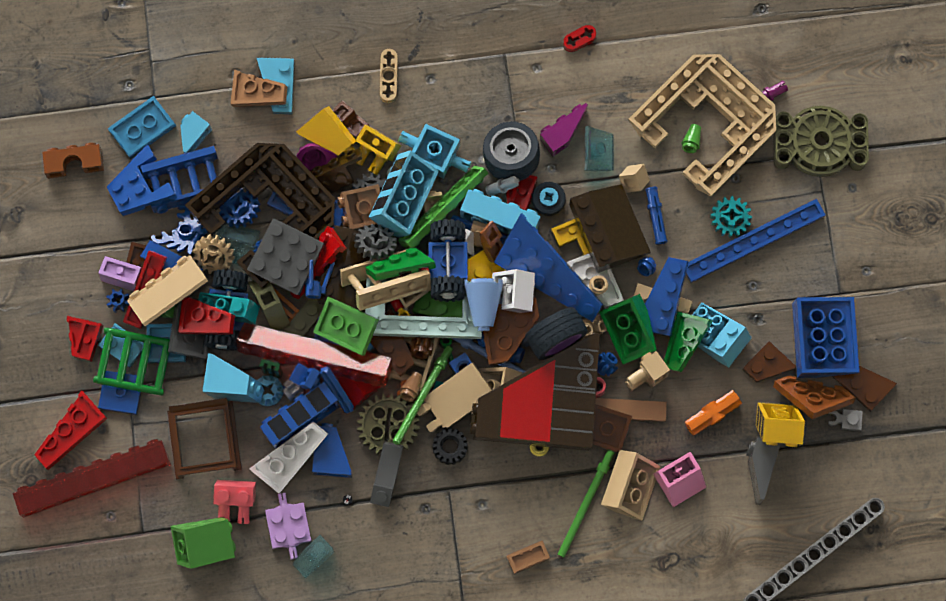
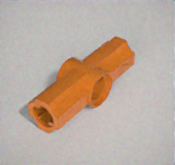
(713, 413)

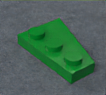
(405, 261)

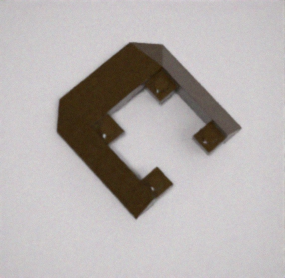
(256, 170)

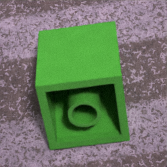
(203, 542)

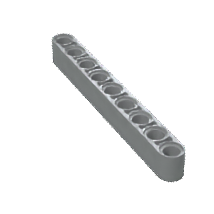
(822, 551)

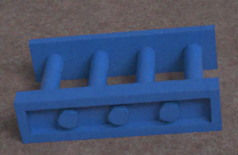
(171, 166)

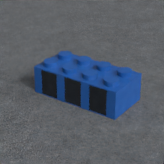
(305, 410)

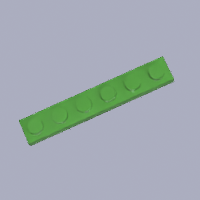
(444, 206)

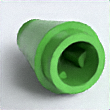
(691, 141)

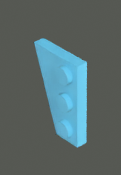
(281, 71)

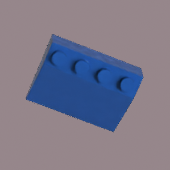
(825, 336)

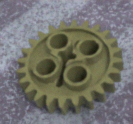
(371, 423)

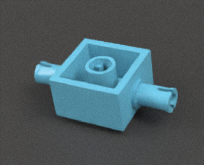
(435, 139)

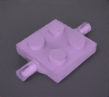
(288, 526)

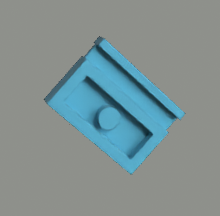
(117, 346)

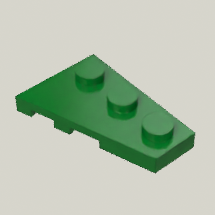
(685, 338)

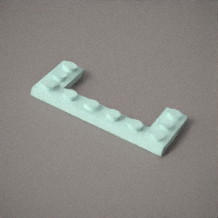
(422, 325)

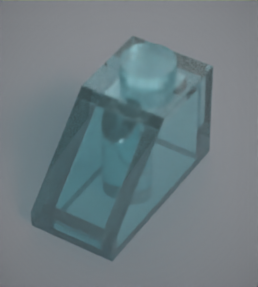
(313, 556)

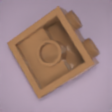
(357, 206)

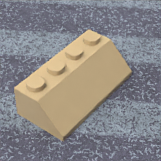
(167, 290)

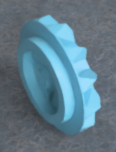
(277, 387)

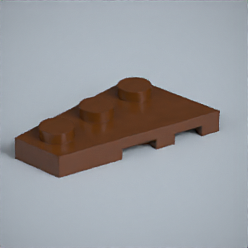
(395, 348)

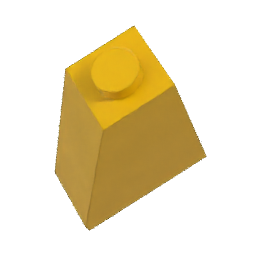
(328, 132)

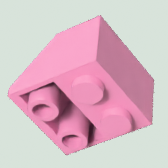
(681, 479)

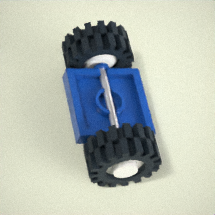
(451, 260)
(228, 284)

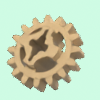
(213, 253)

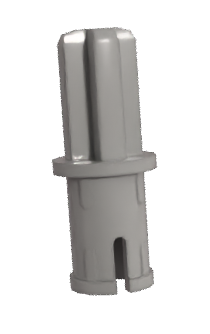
(502, 186)

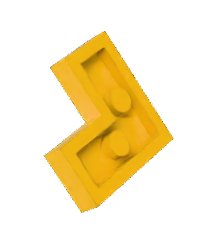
(568, 233)

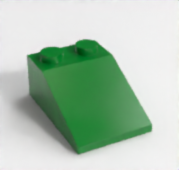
(629, 328)

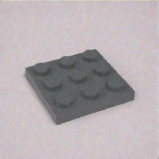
(285, 256)

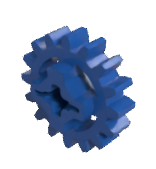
(240, 209)

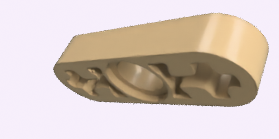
(394, 63)

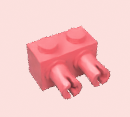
(237, 494)

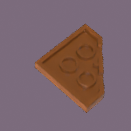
(508, 333)
(813, 397)

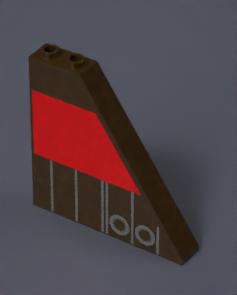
(545, 404)

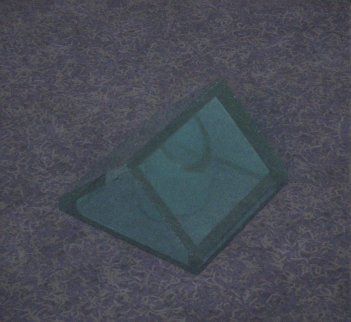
(598, 150)
(241, 239)

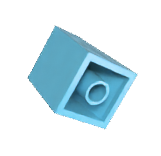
(229, 382)

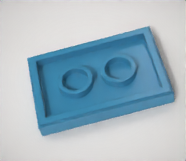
(141, 127)

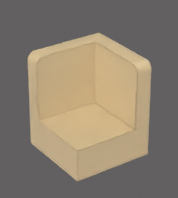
(634, 178)

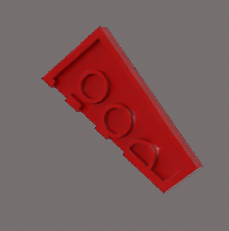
(332, 246)
(75, 426)

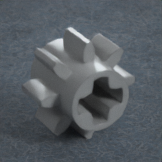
(292, 390)

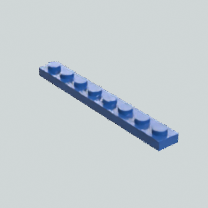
(754, 240)

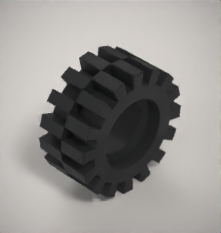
(446, 457)

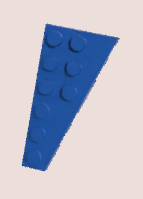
(531, 253)

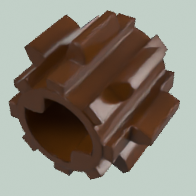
(421, 347)

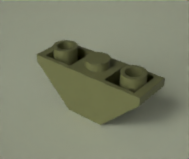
(270, 305)

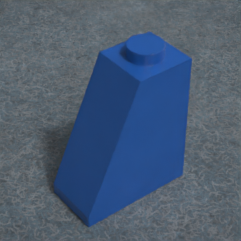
(330, 455)

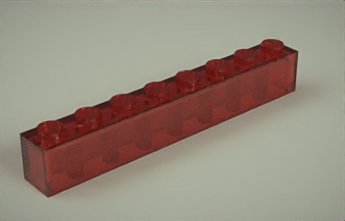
(313, 353)
(91, 478)

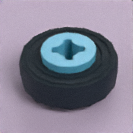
(545, 204)

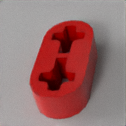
(581, 42)

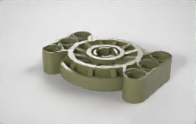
(819, 159)

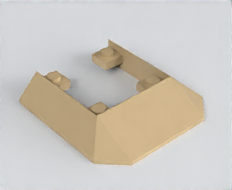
(727, 91)

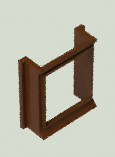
(199, 407)

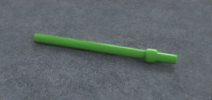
(440, 364)
(602, 469)

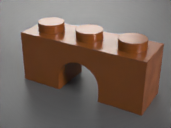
(56, 159)

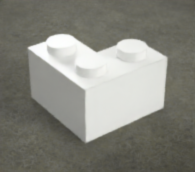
(516, 290)

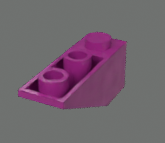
(560, 134)

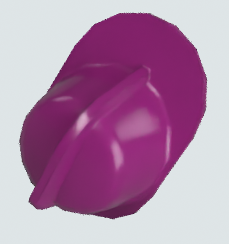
(314, 155)

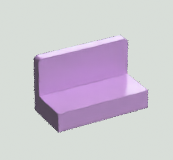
(119, 273)

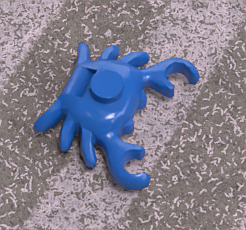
(184, 235)

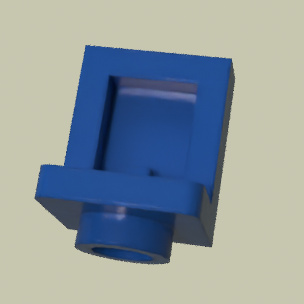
(304, 376)

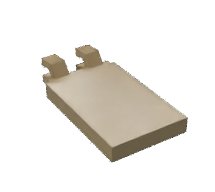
(454, 397)

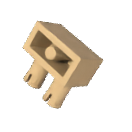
(651, 370)

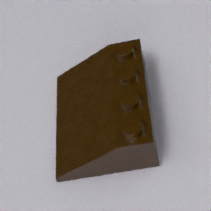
(609, 227)
(343, 260)

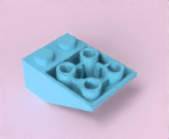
(724, 337)

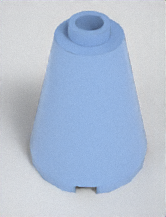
(483, 300)

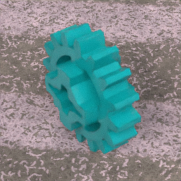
(736, 214)

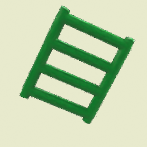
(119, 381)

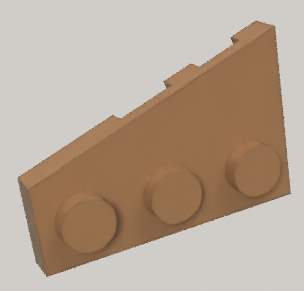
(254, 91)

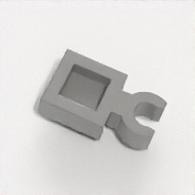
(848, 419)

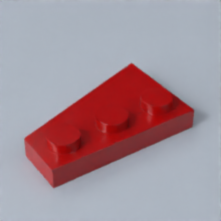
(204, 319)

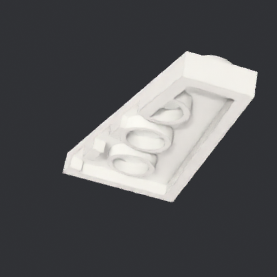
(286, 460)

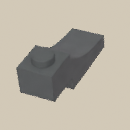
(386, 474)

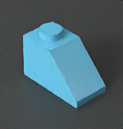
(193, 131)

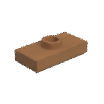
(528, 557)

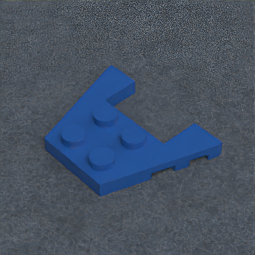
(131, 189)

